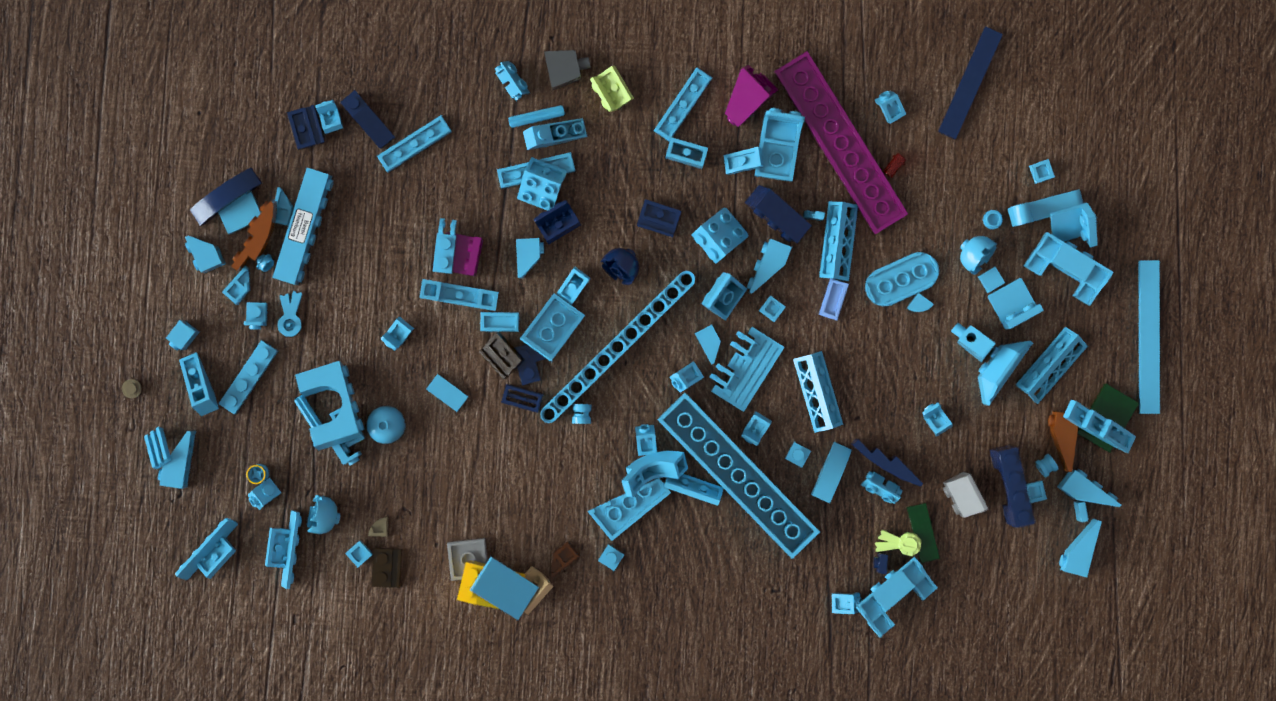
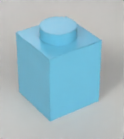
(182, 335)

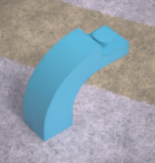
(653, 466)

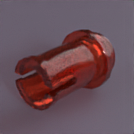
(894, 165)

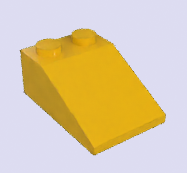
(470, 574)

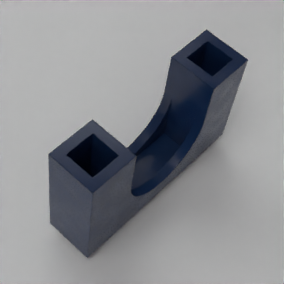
(1018, 510)

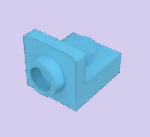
(890, 106)
(256, 315)
(686, 377)
(646, 439)
(342, 452)
(845, 603)

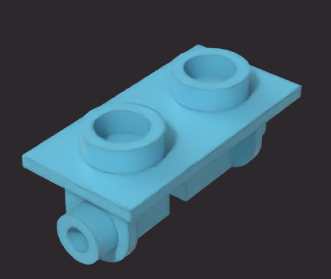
(517, 86)
(874, 484)

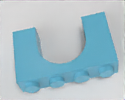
(346, 424)

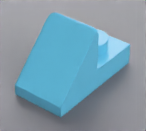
(573, 285)

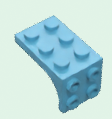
(779, 144)

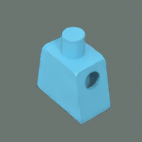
(978, 348)

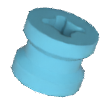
(1046, 465)

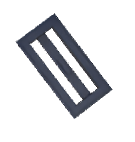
(537, 402)

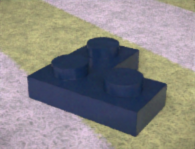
(528, 368)

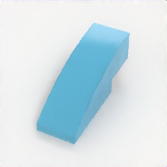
(831, 472)

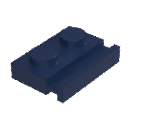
(306, 127)
(658, 218)

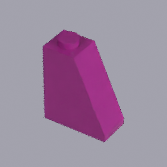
(748, 95)

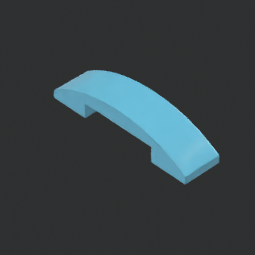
(459, 295)

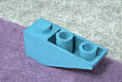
(554, 133)
(773, 260)
(1080, 488)

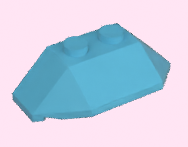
(999, 368)

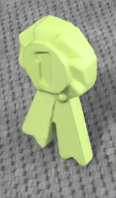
(908, 543)

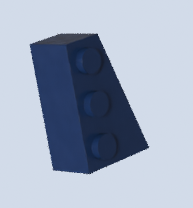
(778, 214)

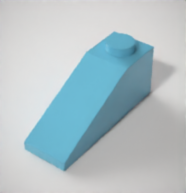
(198, 385)
(176, 471)
(1079, 554)

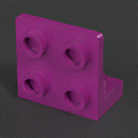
(467, 254)

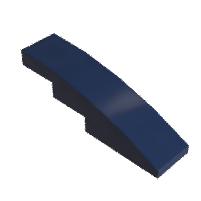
(892, 465)

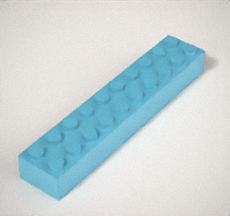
(738, 475)

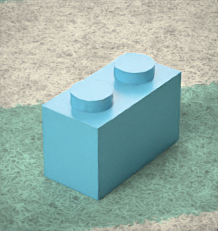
(686, 153)

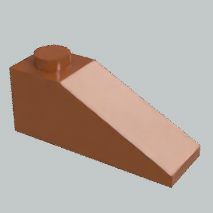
(1064, 437)

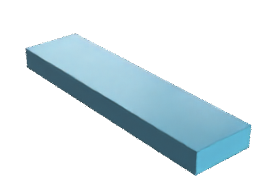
(683, 104)
(414, 143)
(513, 175)

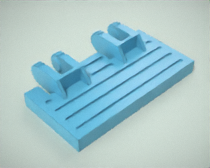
(748, 369)

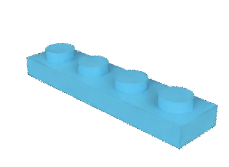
(248, 377)

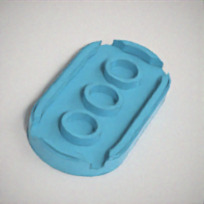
(902, 279)

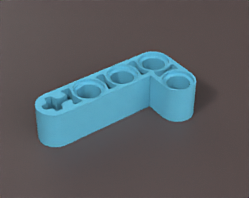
(1043, 208)

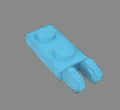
(445, 248)

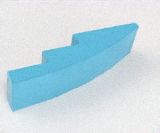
(1099, 426)

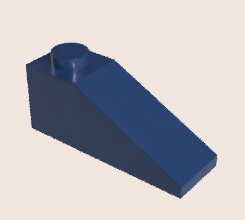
(367, 119)

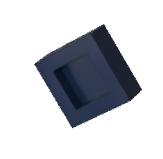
(880, 562)

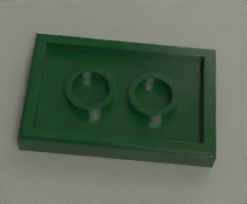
(1112, 406)

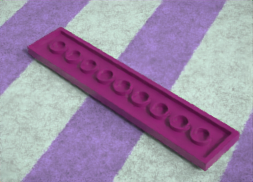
(841, 142)

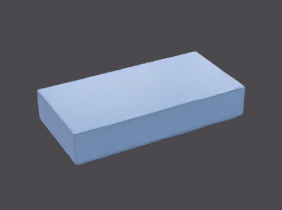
(833, 299)

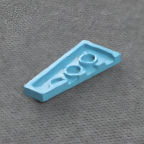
(623, 510)

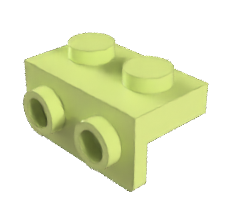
(611, 89)

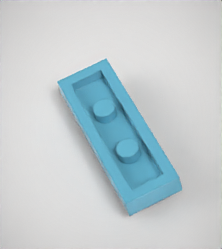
(695, 488)

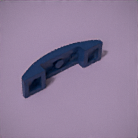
(225, 195)

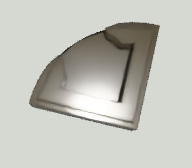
(380, 528)

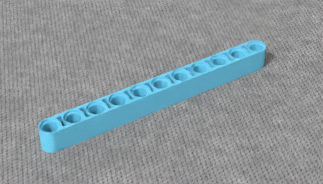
(621, 337)

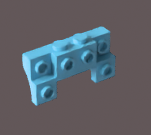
(1071, 262)
(891, 591)

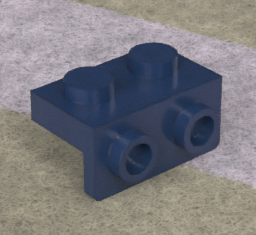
(557, 222)

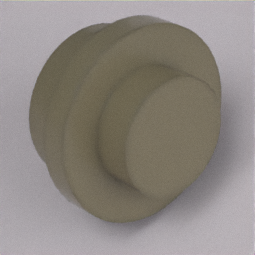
(131, 388)

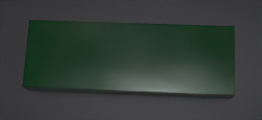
(922, 526)

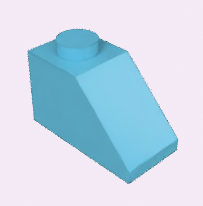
(528, 254)

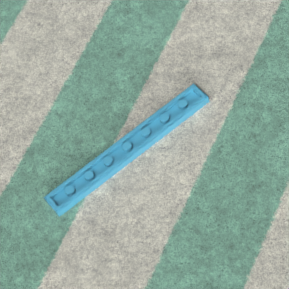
(1149, 336)

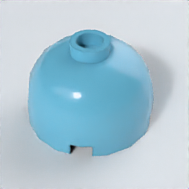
(976, 253)
(386, 424)
(322, 515)

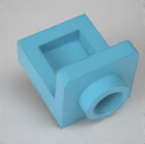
(329, 116)
(397, 334)
(936, 419)
(756, 428)
(263, 494)

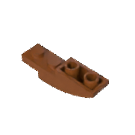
(262, 230)

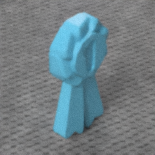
(289, 323)

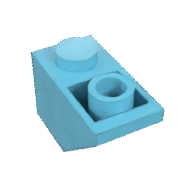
(206, 255)

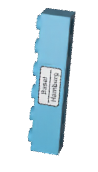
(302, 226)

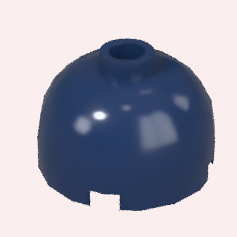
(621, 264)

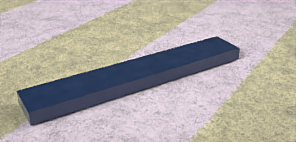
(970, 83)

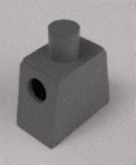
(564, 67)

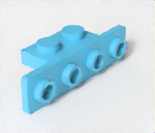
(282, 548)
(212, 552)

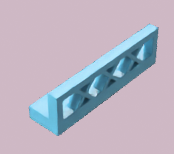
(835, 240)
(1050, 363)
(822, 391)

